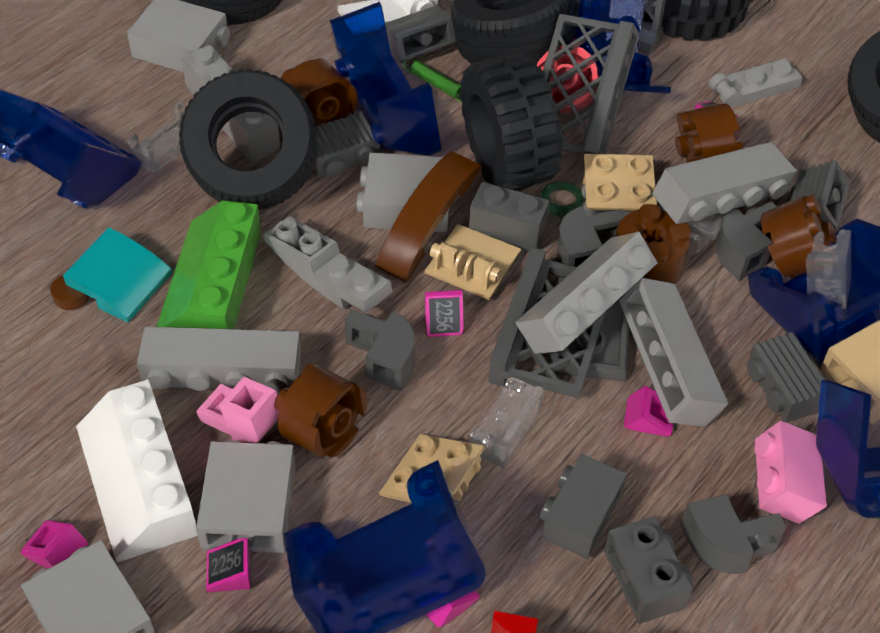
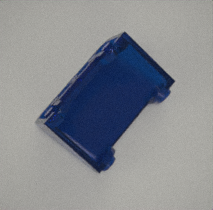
(812, 318)
(389, 567)

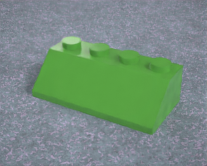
(213, 268)

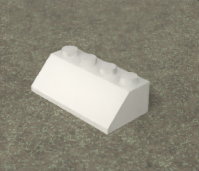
(135, 473)

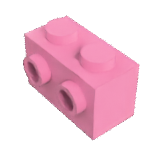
(789, 472)

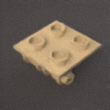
(618, 181)
(472, 261)
(457, 459)

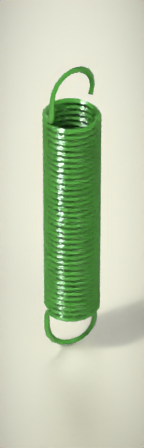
(435, 79)

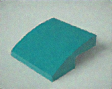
(117, 274)

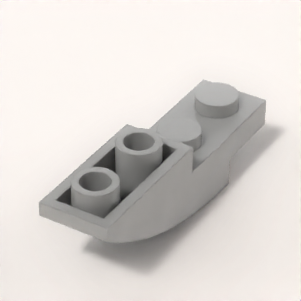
(322, 266)

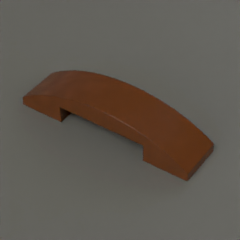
(423, 213)

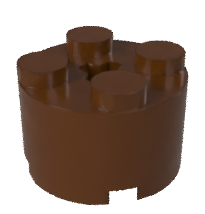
(323, 90)
(707, 132)
(793, 233)
(663, 237)
(320, 411)

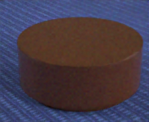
(65, 296)

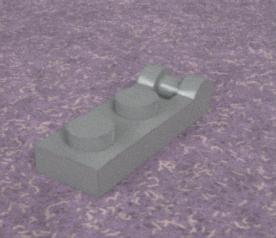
(756, 82)

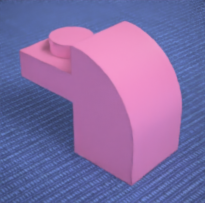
(242, 412)

